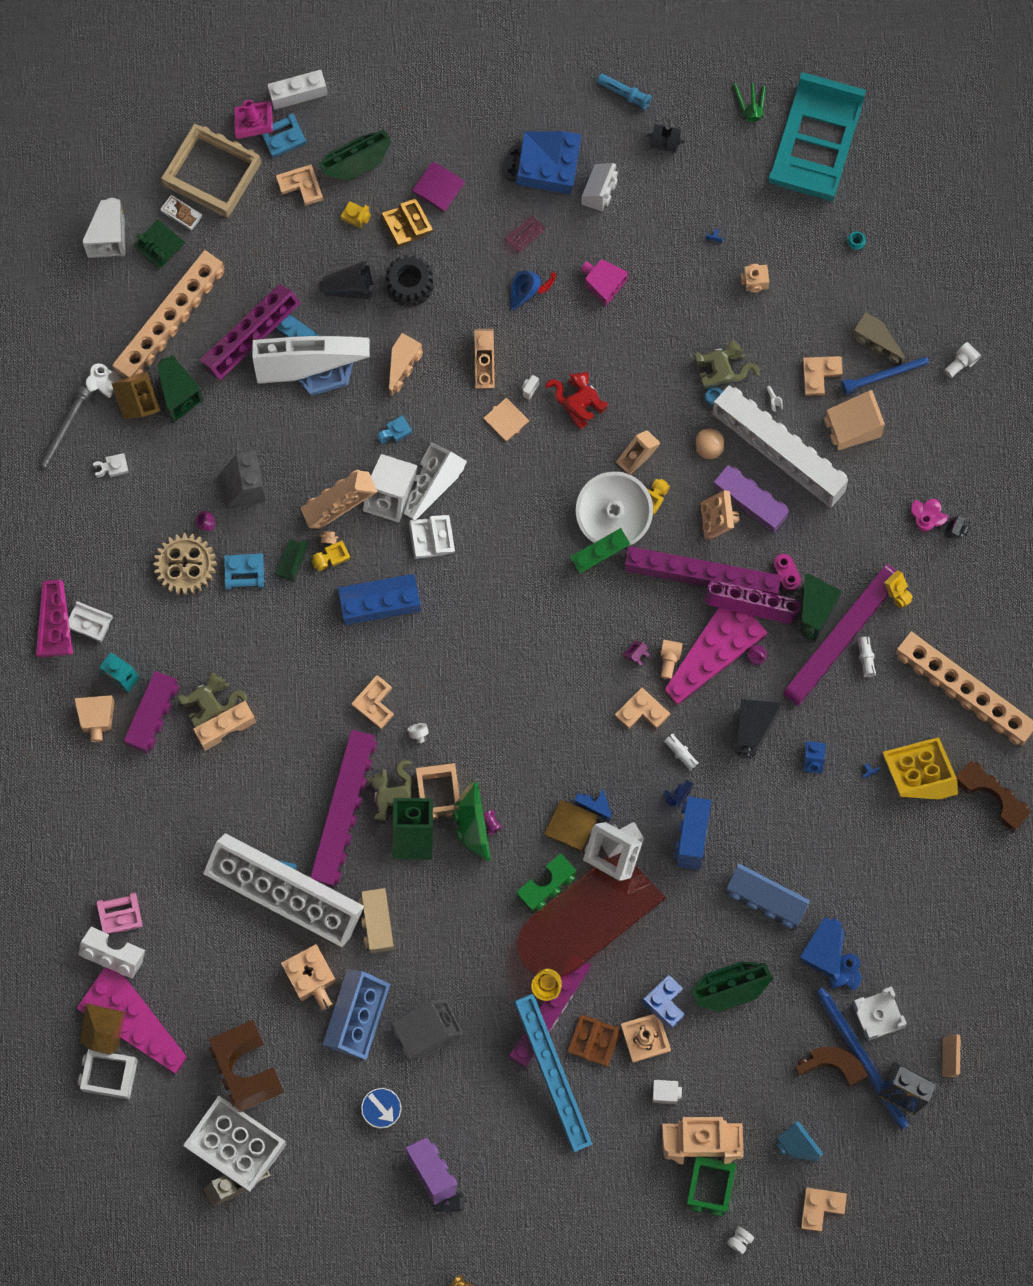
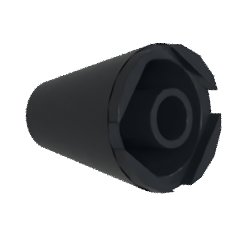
(349, 282)

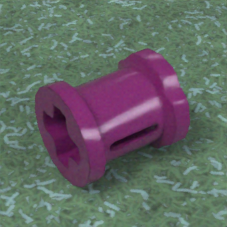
(491, 823)

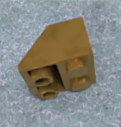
(136, 396)

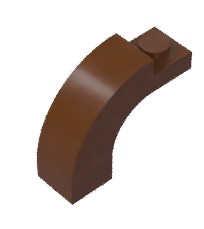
(837, 1058)

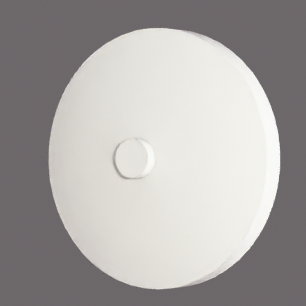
(613, 503)

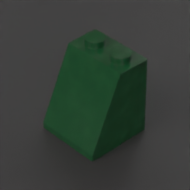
(179, 388)
(817, 606)
(412, 828)

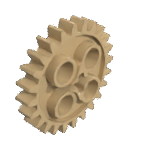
(185, 547)

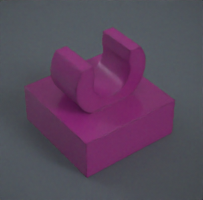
(635, 651)

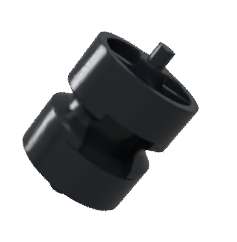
(665, 138)

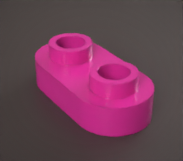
(786, 572)

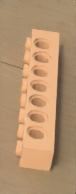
(192, 278)
(963, 679)

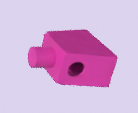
(604, 279)

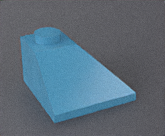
(798, 1144)

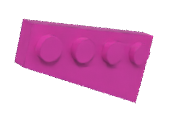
(53, 628)

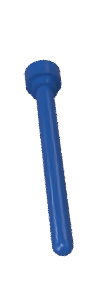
(850, 386)

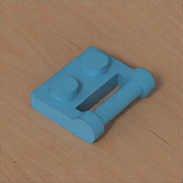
(286, 140)
(244, 565)

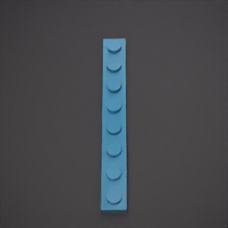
(552, 1072)

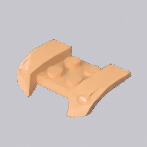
(702, 1139)

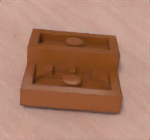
(594, 1040)

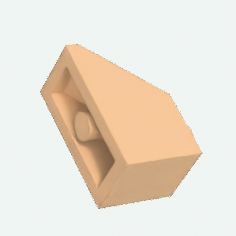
(638, 451)

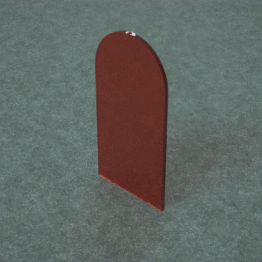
(585, 919)

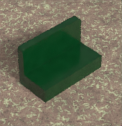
(292, 560)

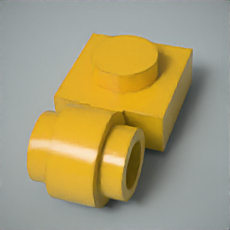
(660, 488)
(335, 554)
(896, 588)

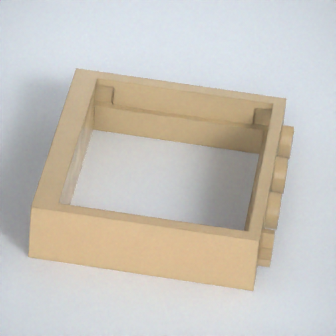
(197, 195)

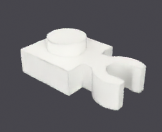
(115, 465)

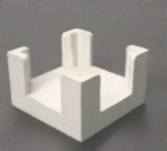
(879, 1014)

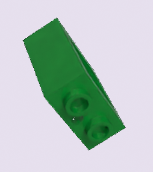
(716, 1165)

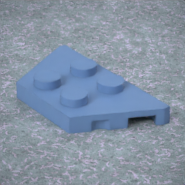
(327, 380)

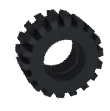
(407, 266)

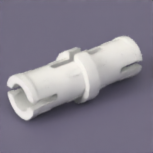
(866, 656)
(681, 752)

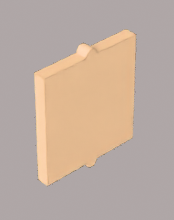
(506, 419)

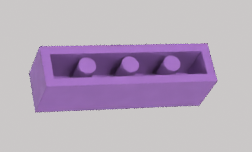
(752, 499)

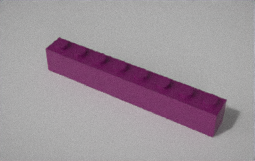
(697, 571)
(343, 808)

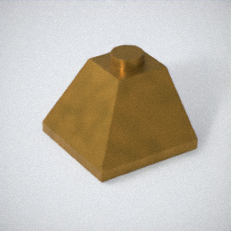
(102, 1028)

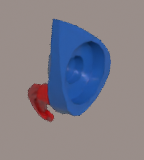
(526, 284)

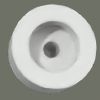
(418, 732)

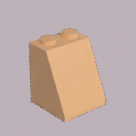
(855, 421)

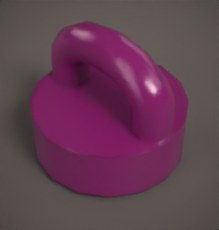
(205, 521)
(757, 655)

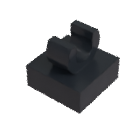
(956, 528)

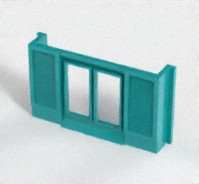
(828, 103)

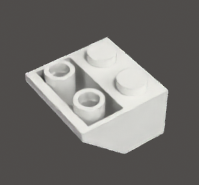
(599, 186)

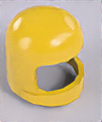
(546, 984)

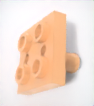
(718, 515)
(645, 1037)

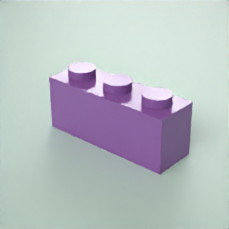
(431, 1170)

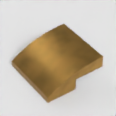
(406, 223)
(571, 825)

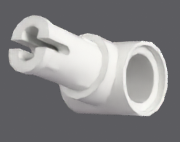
(965, 357)

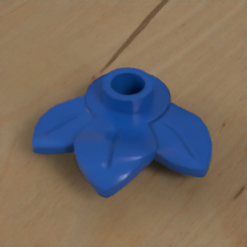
(848, 975)

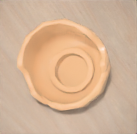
(709, 443)

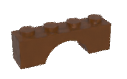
(974, 779)

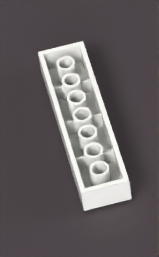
(780, 446)
(283, 890)

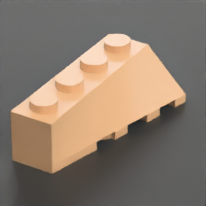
(338, 499)

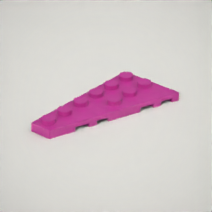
(139, 1024)

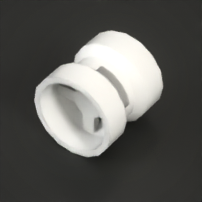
(740, 1240)

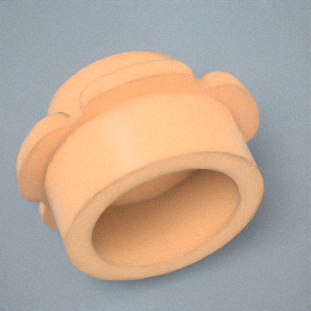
(329, 537)

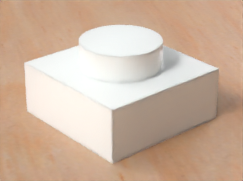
(530, 387)

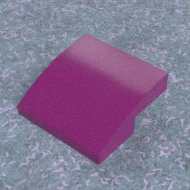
(438, 186)

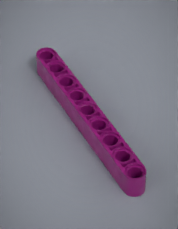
(839, 638)

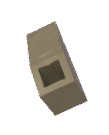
(875, 335)
(224, 1189)

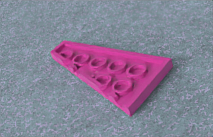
(720, 643)

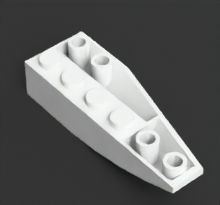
(305, 356)

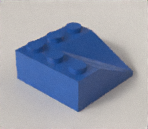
(548, 160)
(693, 829)

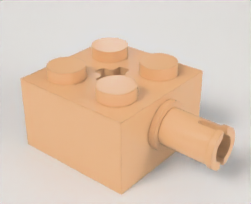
(310, 985)

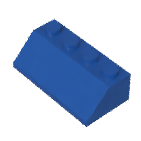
(379, 599)

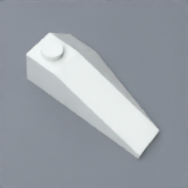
(437, 474)

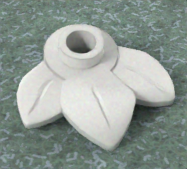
(102, 381)

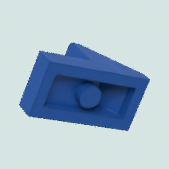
(599, 807)

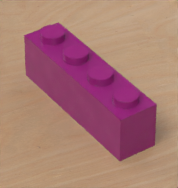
(151, 712)

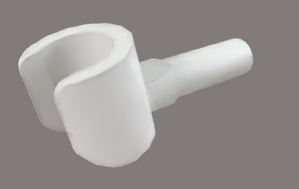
(775, 401)

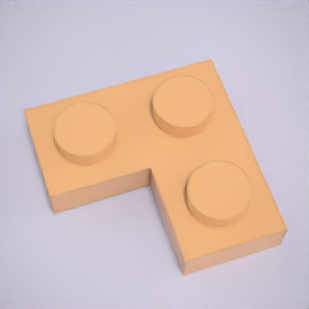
(302, 179)
(816, 369)
(369, 702)
(642, 705)
(817, 1203)

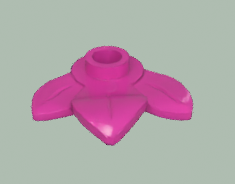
(930, 512)

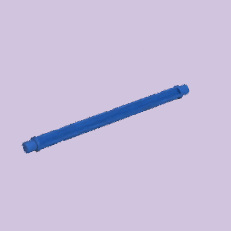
(858, 1051)

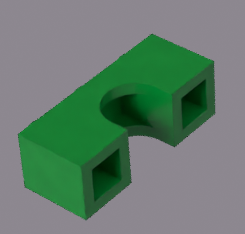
(600, 550)
(535, 896)

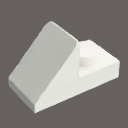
(613, 848)

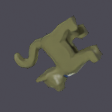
(720, 365)
(206, 700)
(384, 795)

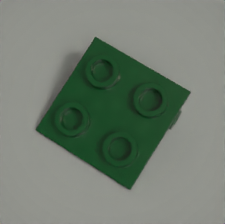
(158, 243)

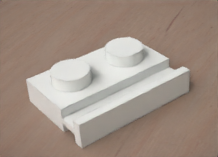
(89, 621)

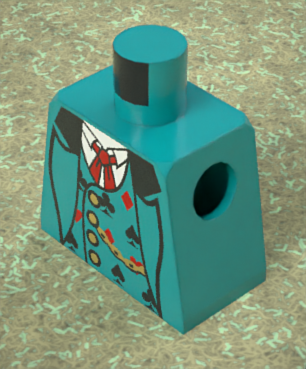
(117, 672)

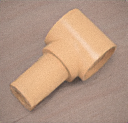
(670, 654)

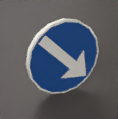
(381, 1108)

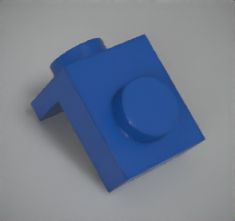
(814, 757)

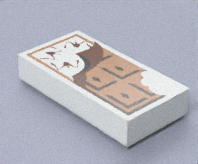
(181, 212)

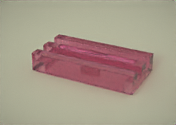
(518, 249)

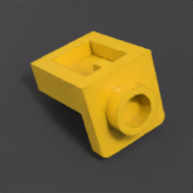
(356, 214)

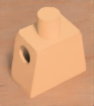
(95, 715)

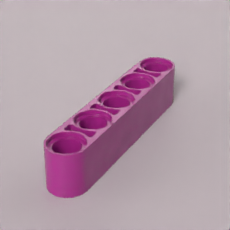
(752, 602)

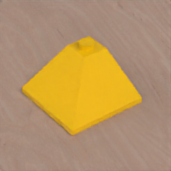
(922, 770)

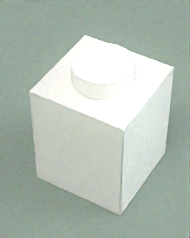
(666, 1092)

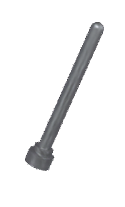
(82, 395)

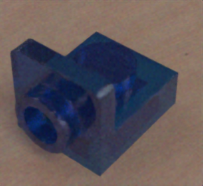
(682, 793)

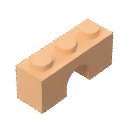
(215, 729)

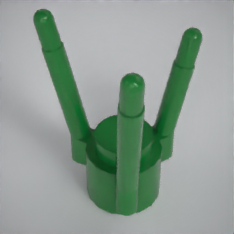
(752, 112)

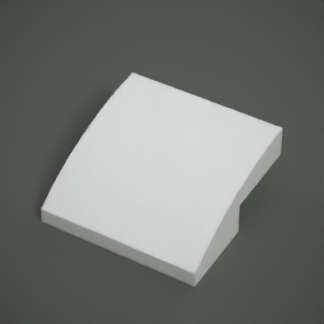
(431, 536)

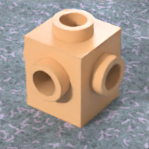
(755, 278)

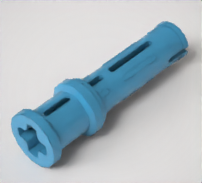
(631, 94)

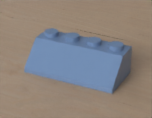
(767, 896)
(356, 1014)

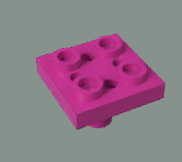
(253, 118)

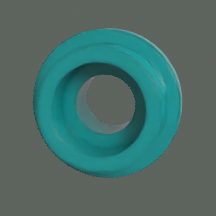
(856, 235)

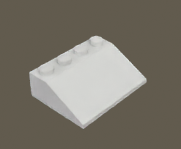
(235, 1144)

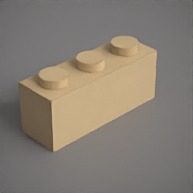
(376, 921)

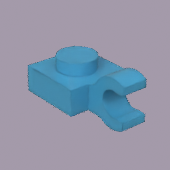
(397, 430)

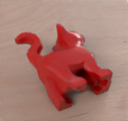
(579, 401)

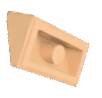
(951, 1056)

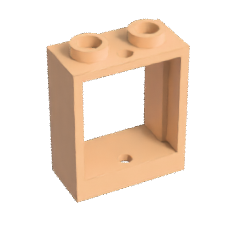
(437, 772)

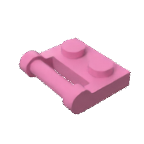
(120, 920)

